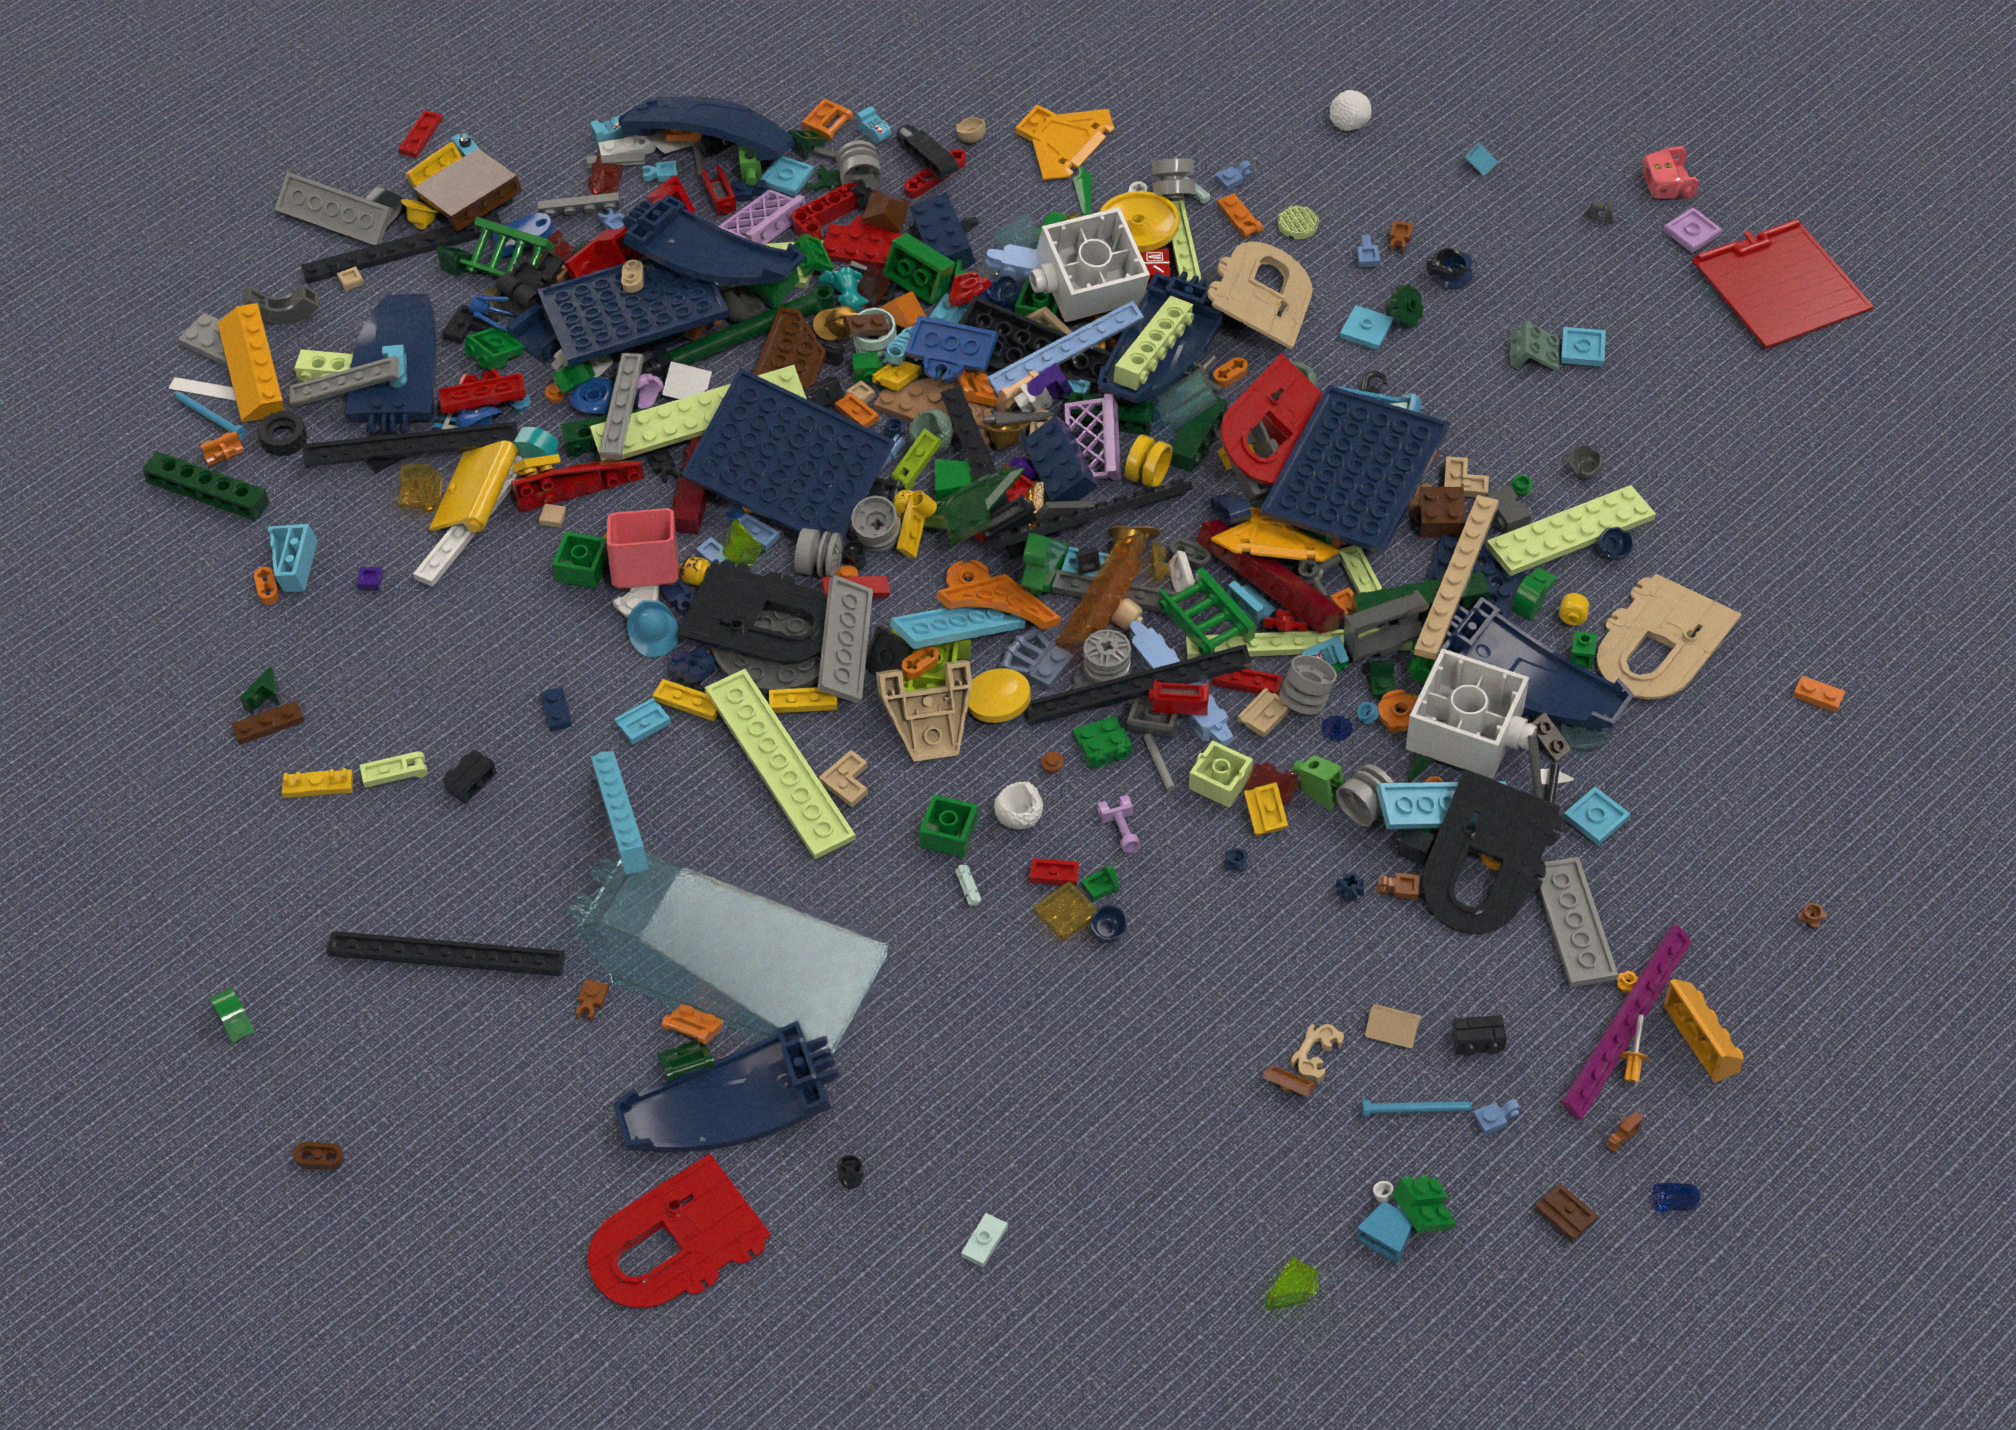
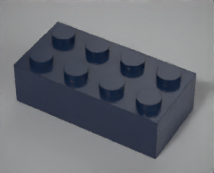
(942, 229)
(1060, 462)

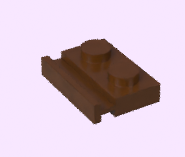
(1566, 1212)

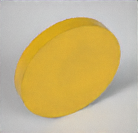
(999, 695)

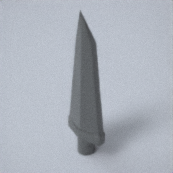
(1004, 418)

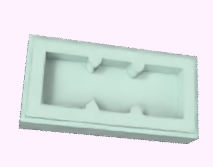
(984, 1240)

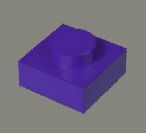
(370, 578)

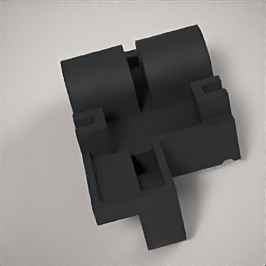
(525, 280)

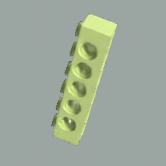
(1153, 343)
(319, 363)

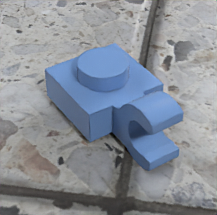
(1233, 177)
(1368, 254)
(1493, 1118)

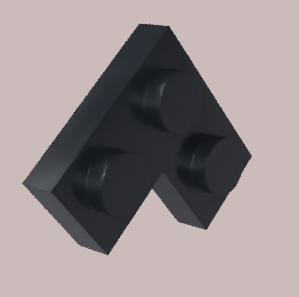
(463, 322)

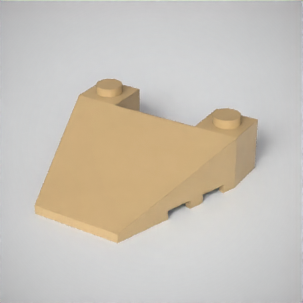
(932, 717)

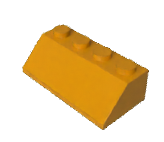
(1702, 1030)

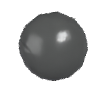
(1585, 461)

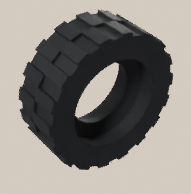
(284, 446)

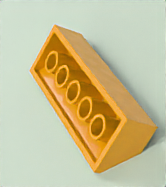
(250, 363)

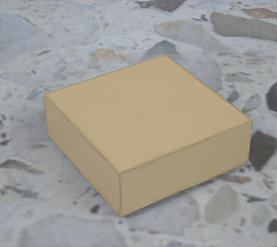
(350, 278)
(862, 391)
(552, 515)

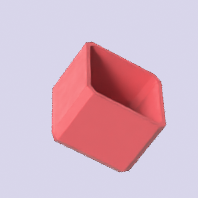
(642, 548)

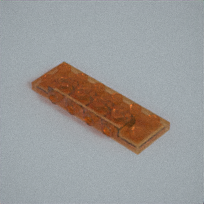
(1105, 591)

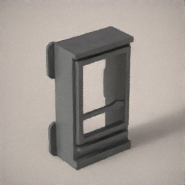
(1265, 448)
(1391, 637)

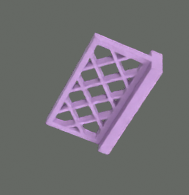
(768, 226)
(1110, 433)

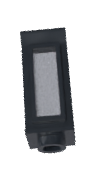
(1011, 516)

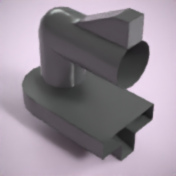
(1595, 206)

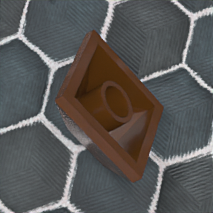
(886, 211)

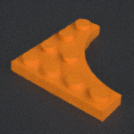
(1001, 595)

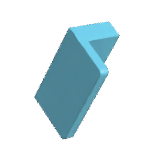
(1251, 602)

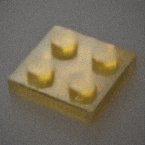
(1065, 911)

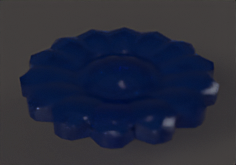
(1337, 728)

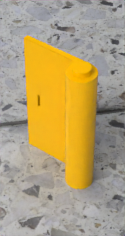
(475, 487)

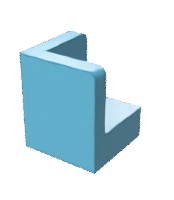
(1481, 159)

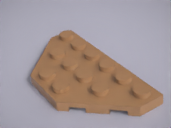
(918, 397)

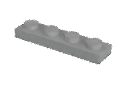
(588, 204)

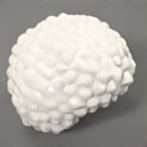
(1350, 110)
(1019, 806)

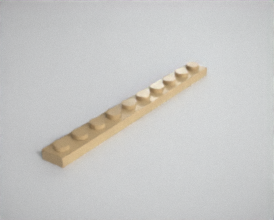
(1456, 577)

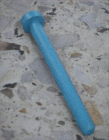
(241, 431)
(1368, 1107)

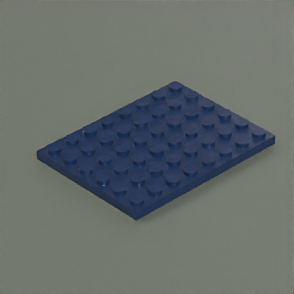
(599, 318)
(787, 457)
(1355, 469)

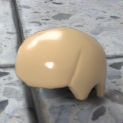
(971, 130)

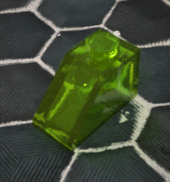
(740, 545)
(1293, 1285)

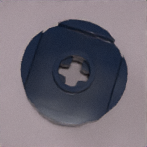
(692, 665)

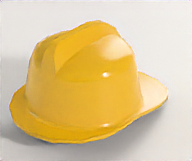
(419, 213)

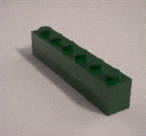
(1474, 590)

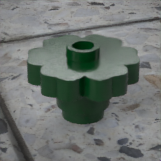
(1405, 305)

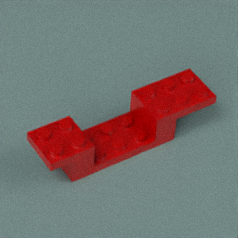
(608, 247)

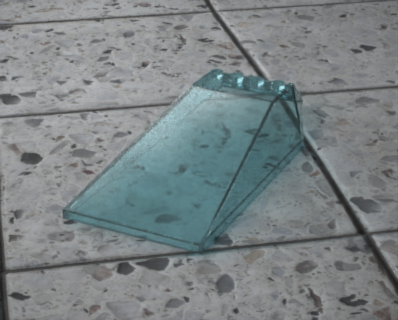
(726, 950)

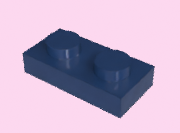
(556, 709)

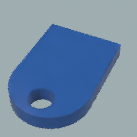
(536, 224)

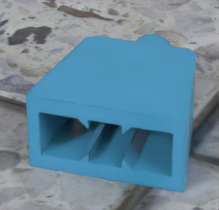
(1386, 1231)

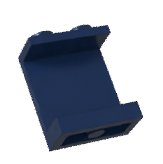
(535, 333)

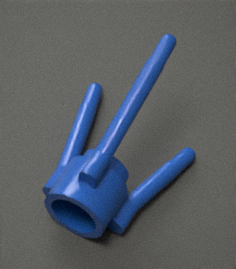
(480, 306)

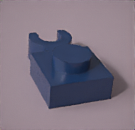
(677, 595)

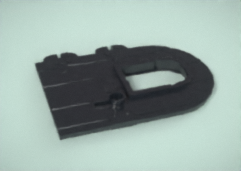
(740, 600)
(1510, 830)

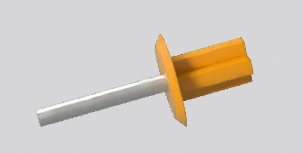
(1634, 1058)

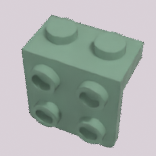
(1534, 343)

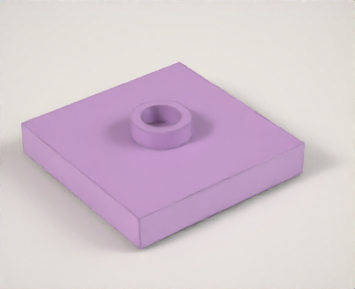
(1692, 230)

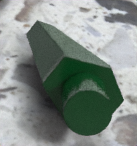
(1419, 765)

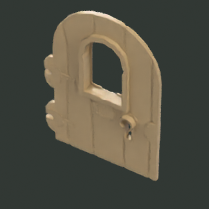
(1256, 303)
(1670, 617)

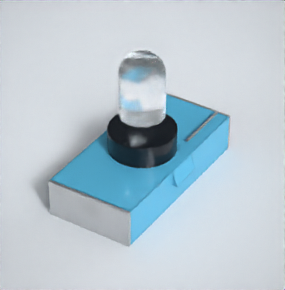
(464, 142)

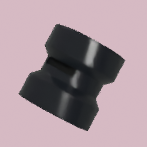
(854, 555)
(850, 1171)

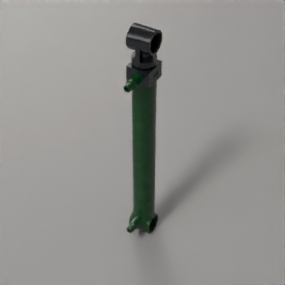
(736, 334)

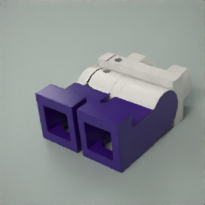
(1043, 390)

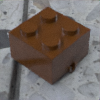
(1441, 511)

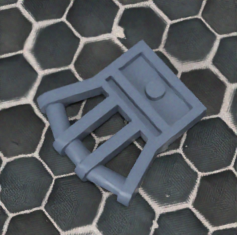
(1046, 667)

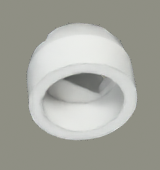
(1380, 1190)

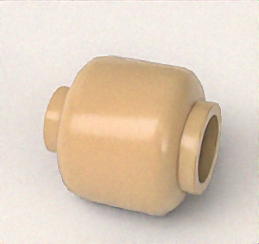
(1126, 613)

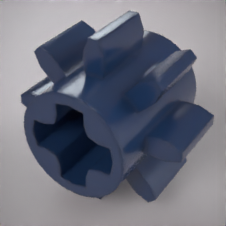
(1350, 887)

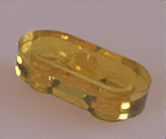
(1160, 568)

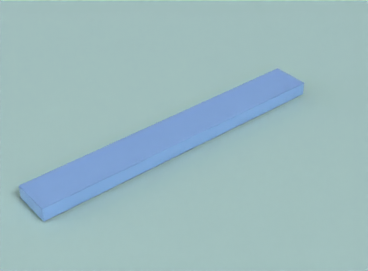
(1068, 346)

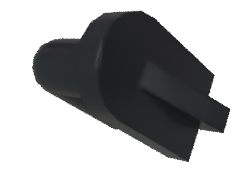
(834, 353)

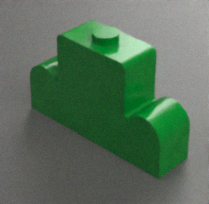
(1043, 560)

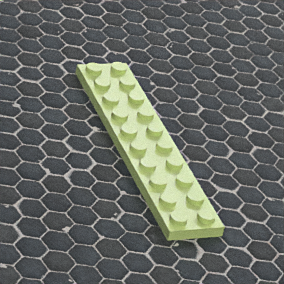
(683, 417)
(780, 764)

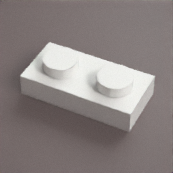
(1180, 571)

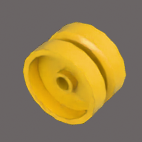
(1148, 461)

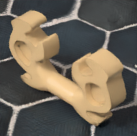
(1327, 1036)

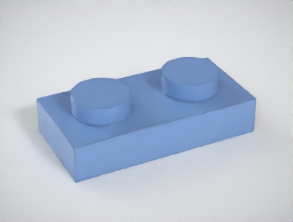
(761, 532)

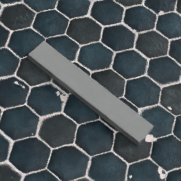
(344, 381)
(621, 406)

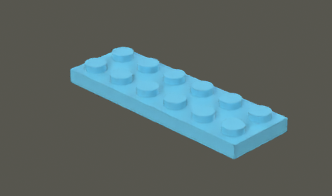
(953, 625)
(1417, 804)

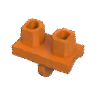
(221, 448)

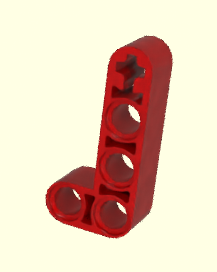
(823, 210)

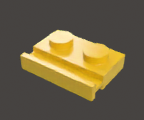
(897, 376)
(1266, 809)

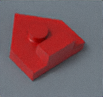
(966, 286)
(1285, 621)

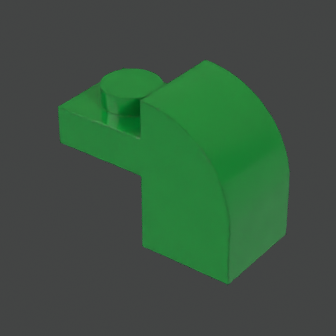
(570, 376)
(1531, 593)
(231, 1014)

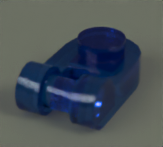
(1685, 1197)

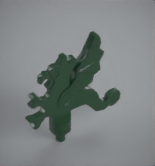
(826, 180)

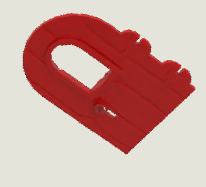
(1288, 412)
(708, 1231)

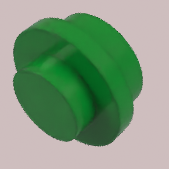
(1522, 485)

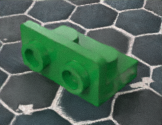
(815, 255)

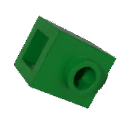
(866, 365)
(1583, 649)

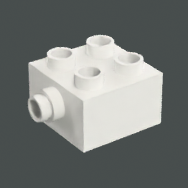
(1090, 265)
(1469, 714)

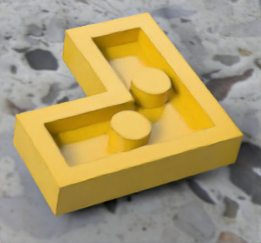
(535, 465)

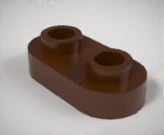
(320, 1154)

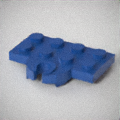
(950, 347)

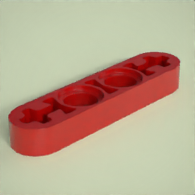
(918, 186)

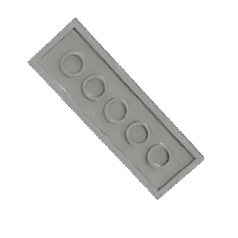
(333, 209)
(845, 639)
(1576, 923)

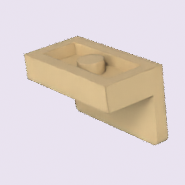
(1392, 1026)

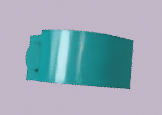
(536, 443)

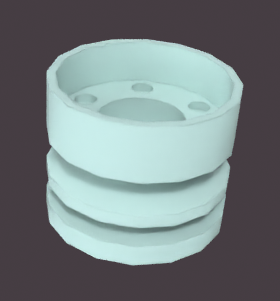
(877, 342)

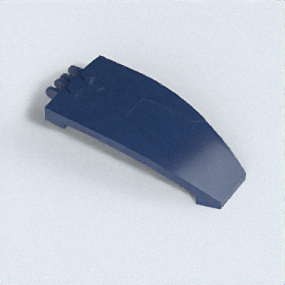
(712, 118)
(702, 249)
(405, 322)
(1187, 348)
(1555, 683)
(735, 1100)

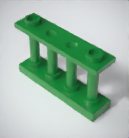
(504, 234)
(1217, 598)

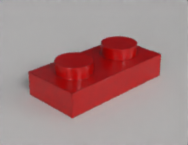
(1054, 871)

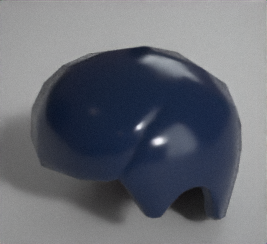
(1005, 290)
(1615, 543)
(1108, 923)

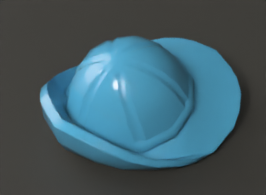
(652, 628)

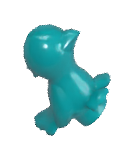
(846, 284)

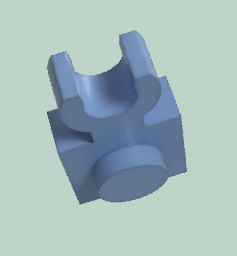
(611, 221)
(711, 551)

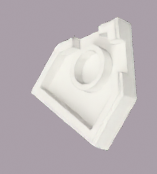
(634, 597)

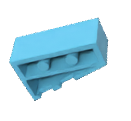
(292, 555)

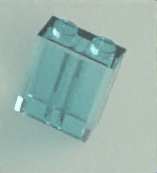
(1185, 399)

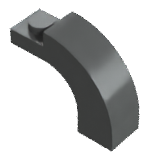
(283, 309)

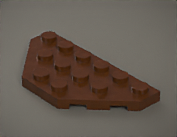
(792, 344)

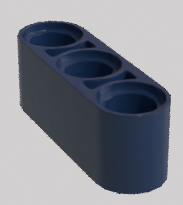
(1231, 508)

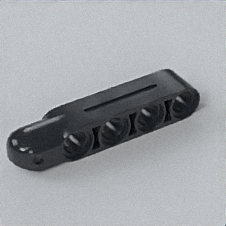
(927, 151)

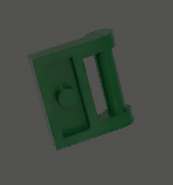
(685, 1059)

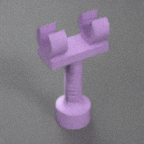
(1129, 842)

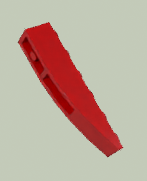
(572, 482)

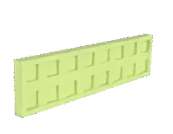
(1569, 530)

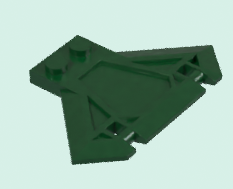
(968, 508)

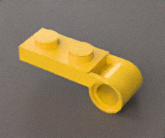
(918, 508)

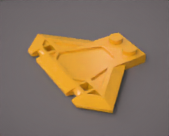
(1064, 138)
(1273, 539)

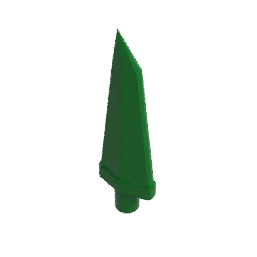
(1083, 188)

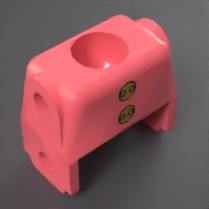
(1667, 176)

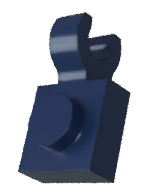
(745, 192)

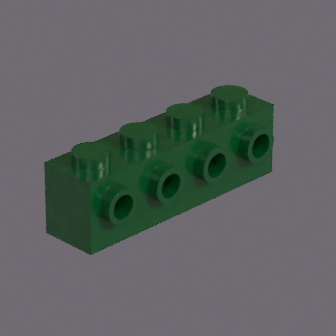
(1132, 416)

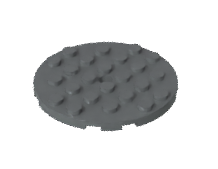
(770, 674)

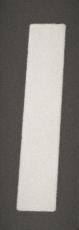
(203, 388)

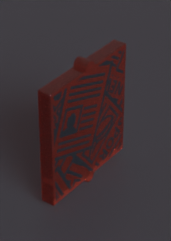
(873, 285)

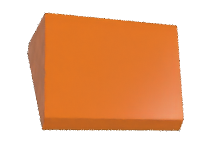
(904, 310)

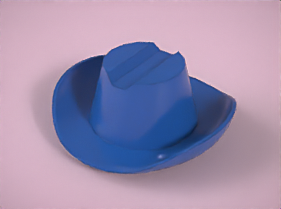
(593, 395)
(478, 416)

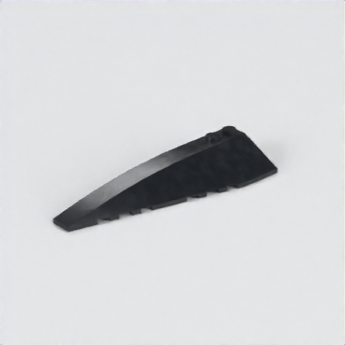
(1023, 336)

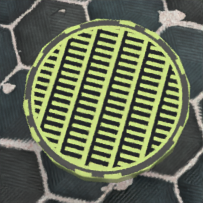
(1298, 222)

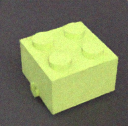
(1220, 773)

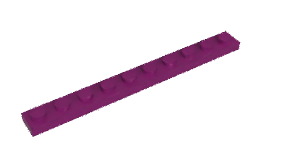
(1625, 1022)

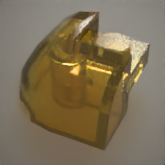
(419, 487)

